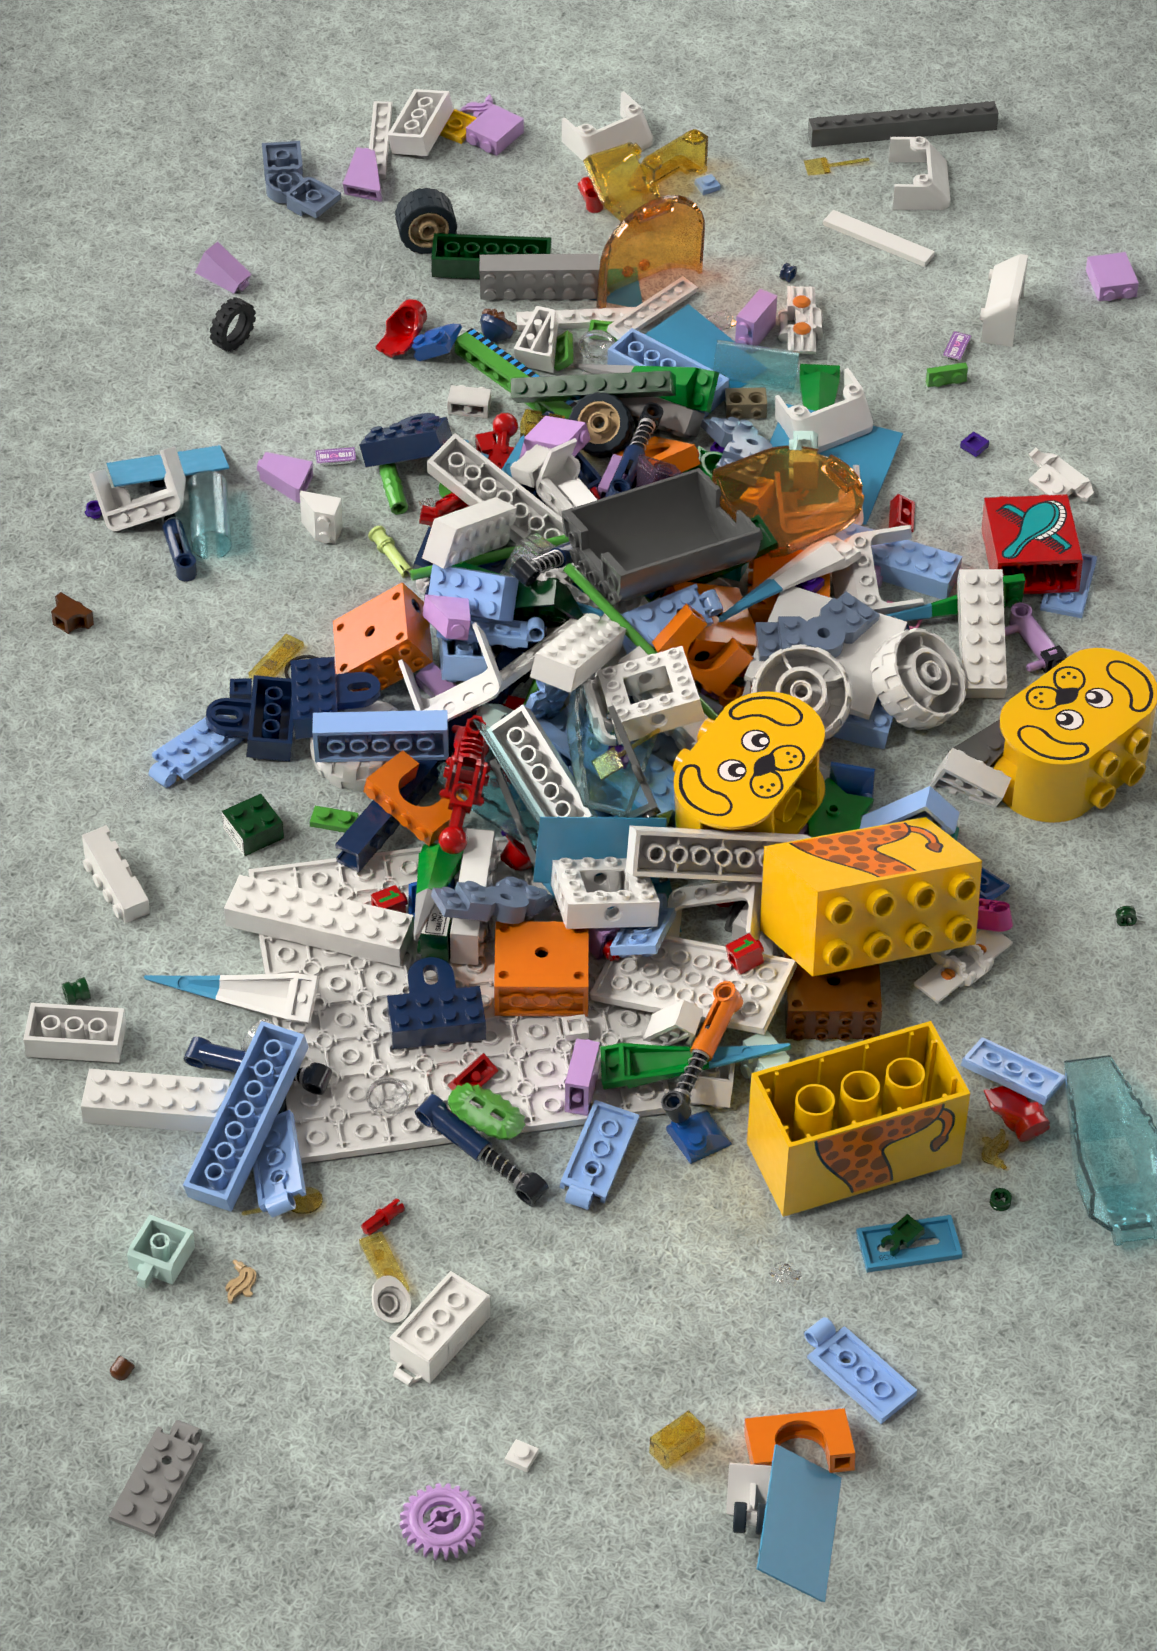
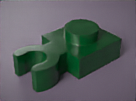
(903, 1232)

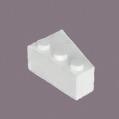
(538, 340)
(971, 777)
(674, 1024)

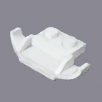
(1058, 477)
(597, 712)

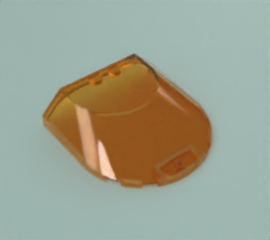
(650, 240)
(794, 492)

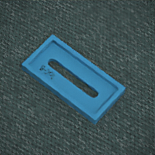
(935, 1227)

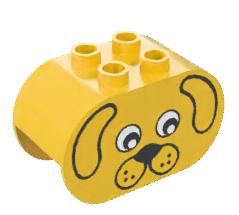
(1077, 735)
(752, 767)

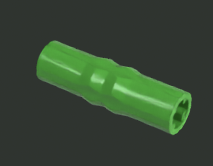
(393, 488)

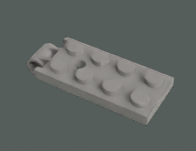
(156, 1486)

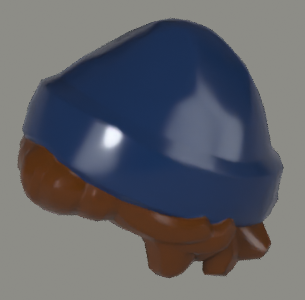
(496, 326)

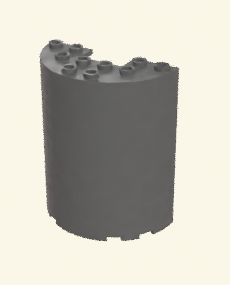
(657, 536)

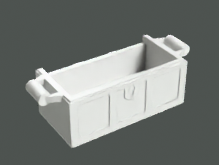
(438, 1329)

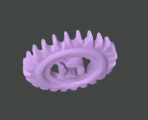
(439, 1533)

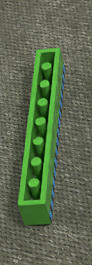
(502, 367)

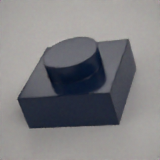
(241, 688)

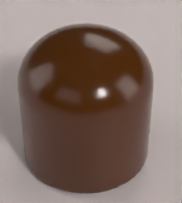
(121, 1368)

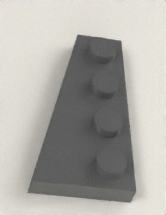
(985, 745)

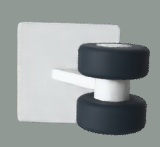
(747, 1495)

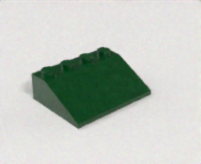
(546, 600)

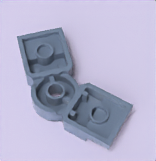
(286, 183)
(736, 436)
(838, 623)
(508, 900)

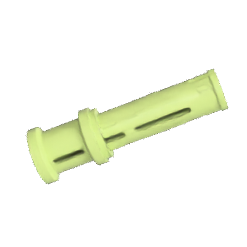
(387, 545)

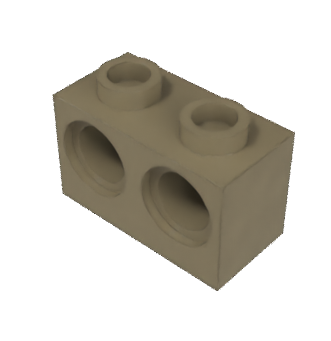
(746, 403)

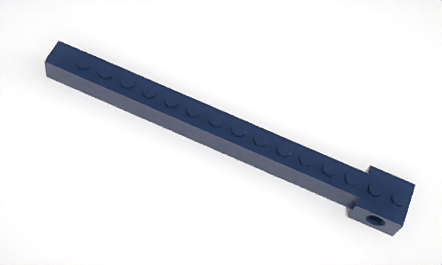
(376, 825)

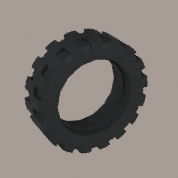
(224, 318)

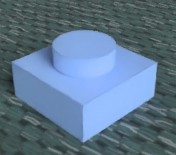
(707, 184)

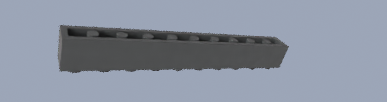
(903, 123)

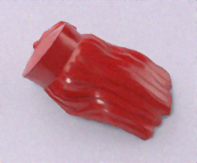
(402, 328)
(1018, 1113)

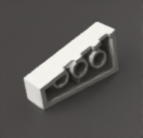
(114, 875)

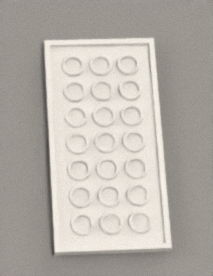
(691, 972)

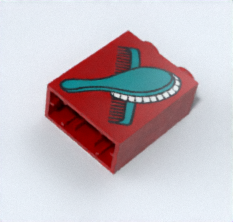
(1033, 539)

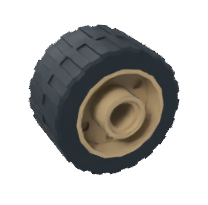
(422, 215)
(618, 424)

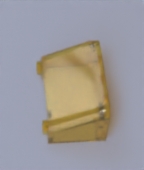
(683, 154)
(620, 179)

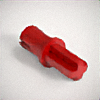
(382, 1217)

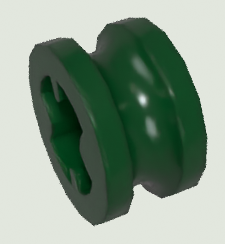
(1126, 916)
(1001, 1205)

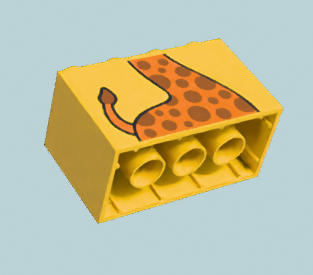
(870, 896)
(857, 1118)

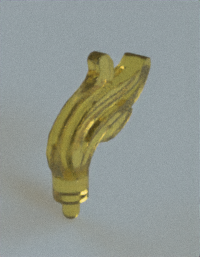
(993, 1148)

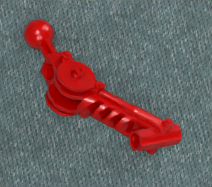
(504, 426)
(469, 767)

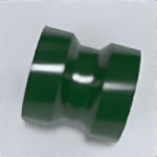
(76, 991)

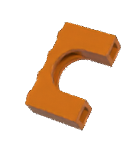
(678, 453)
(714, 673)
(384, 789)
(824, 1427)

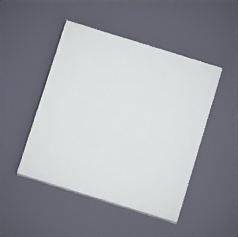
(854, 657)

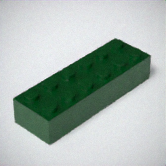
(460, 253)

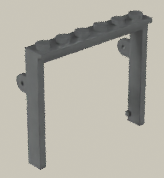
(648, 810)

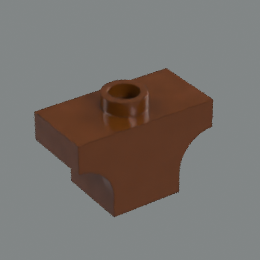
(71, 614)

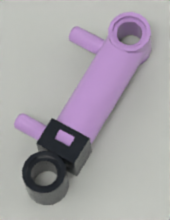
(1035, 637)

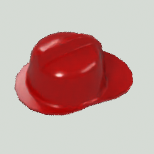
(515, 855)

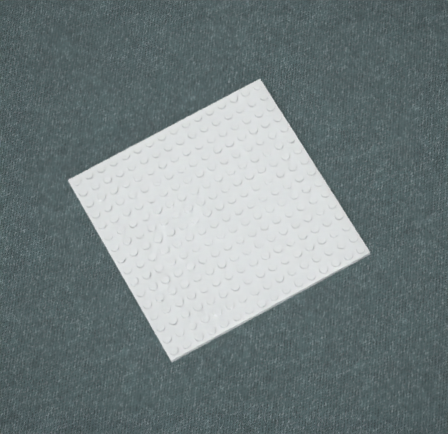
(354, 1036)

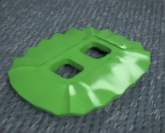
(481, 1119)

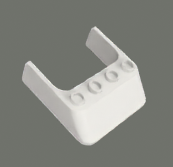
(860, 577)
(465, 695)
(718, 892)

